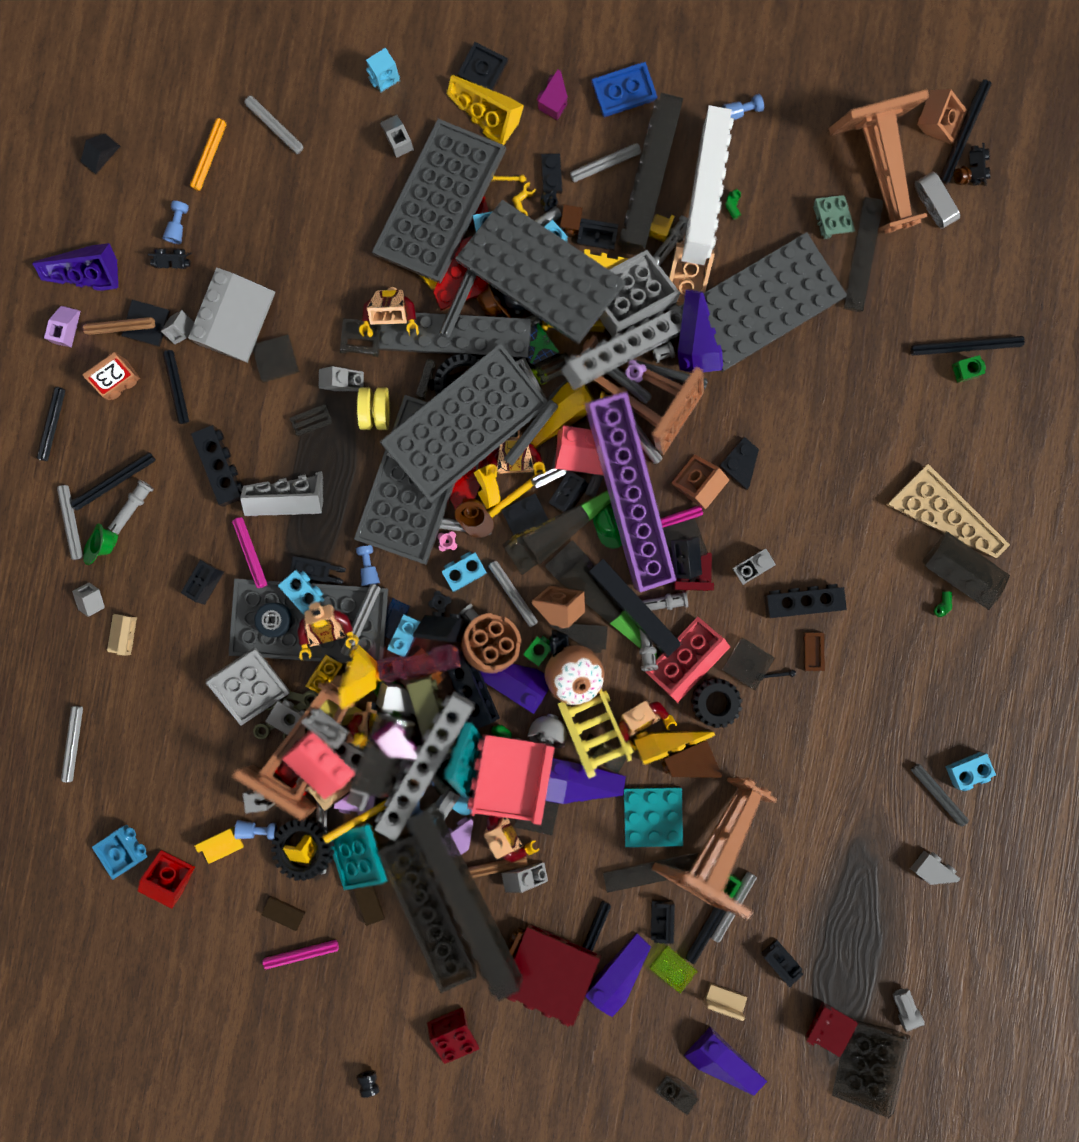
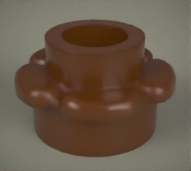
(962, 175)

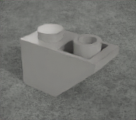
(397, 135)
(340, 379)
(754, 566)
(394, 698)
(932, 871)
(524, 878)

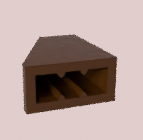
(692, 761)

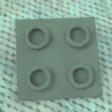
(833, 215)

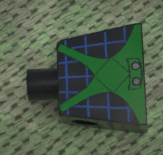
(540, 346)

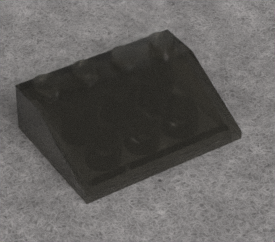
(872, 1068)

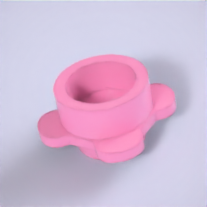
(442, 540)

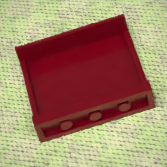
(553, 974)

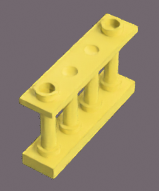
(583, 746)

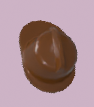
(491, 303)
(474, 518)

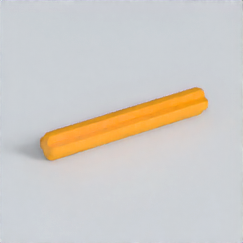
(208, 154)

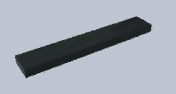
(635, 608)

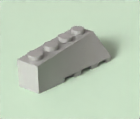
(284, 497)

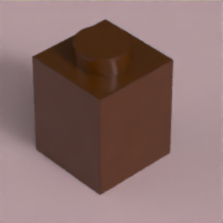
(571, 220)

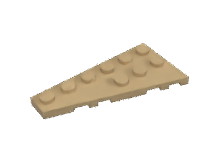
(939, 506)

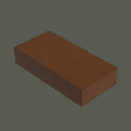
(814, 651)

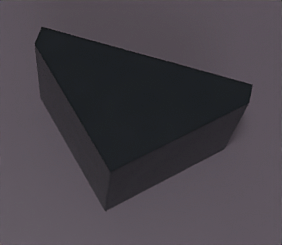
(98, 152)

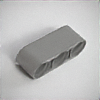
(937, 200)

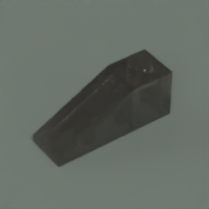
(587, 635)

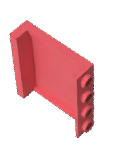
(511, 778)

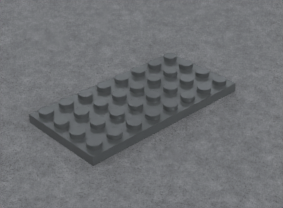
(439, 200)
(540, 271)
(771, 299)
(464, 423)
(397, 512)
(346, 599)

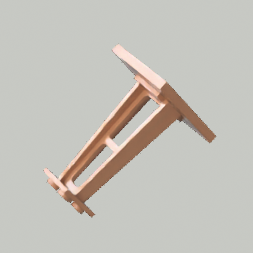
(884, 144)
(677, 414)
(274, 789)
(719, 853)

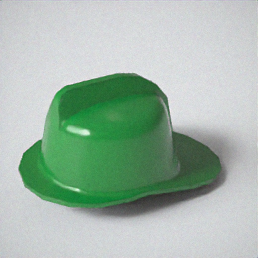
(607, 528)
(100, 543)

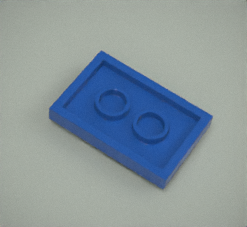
(624, 89)

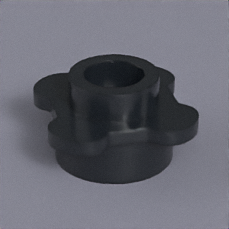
(548, 200)
(434, 602)

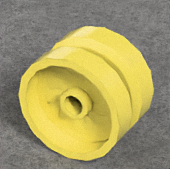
(373, 408)

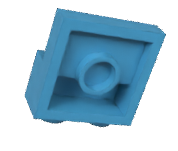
(120, 851)

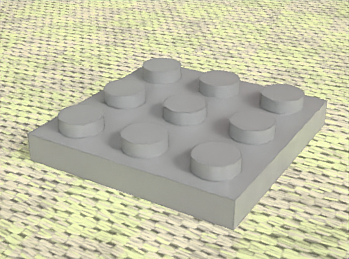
(247, 686)

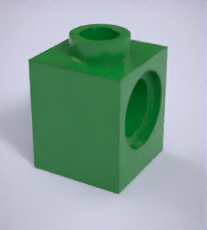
(961, 371)
(537, 659)

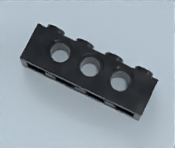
(203, 440)
(835, 602)
(480, 695)

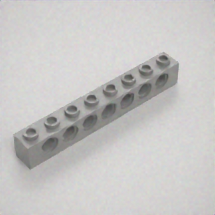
(627, 347)
(278, 719)
(391, 826)

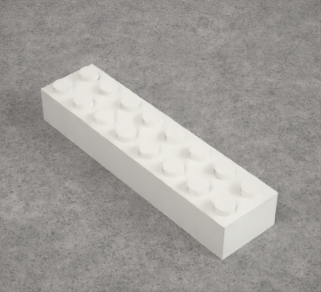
(708, 185)

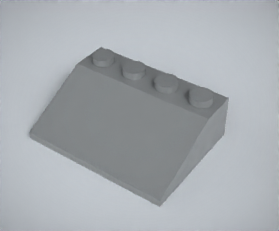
(643, 295)
(231, 315)

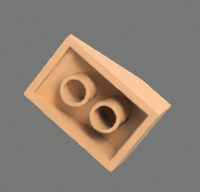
(689, 275)

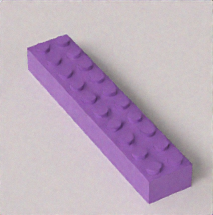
(630, 491)

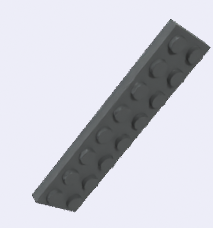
(469, 336)

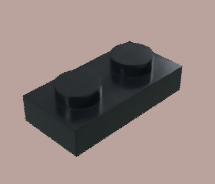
(551, 172)

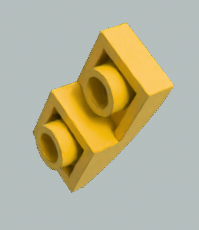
(490, 493)
(323, 673)

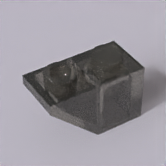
(603, 748)
(677, 1093)

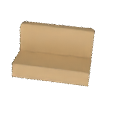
(121, 634)
(725, 1001)

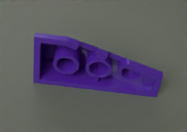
(87, 266)
(697, 339)
(520, 684)
(570, 783)
(615, 981)
(720, 1060)

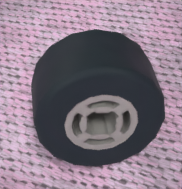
(279, 621)

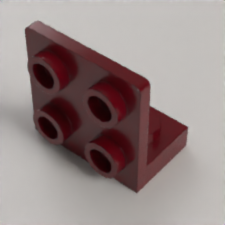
(701, 582)
(831, 1029)
(452, 1036)

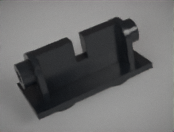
(979, 156)
(178, 257)
(558, 642)

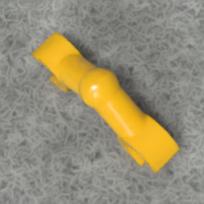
(521, 196)

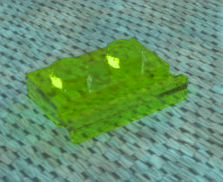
(673, 969)

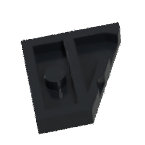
(741, 462)

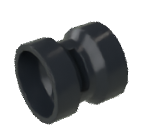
(368, 1084)

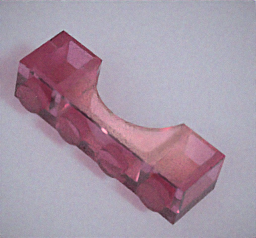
(434, 661)

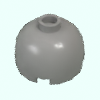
(548, 730)

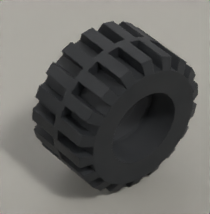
(732, 708)

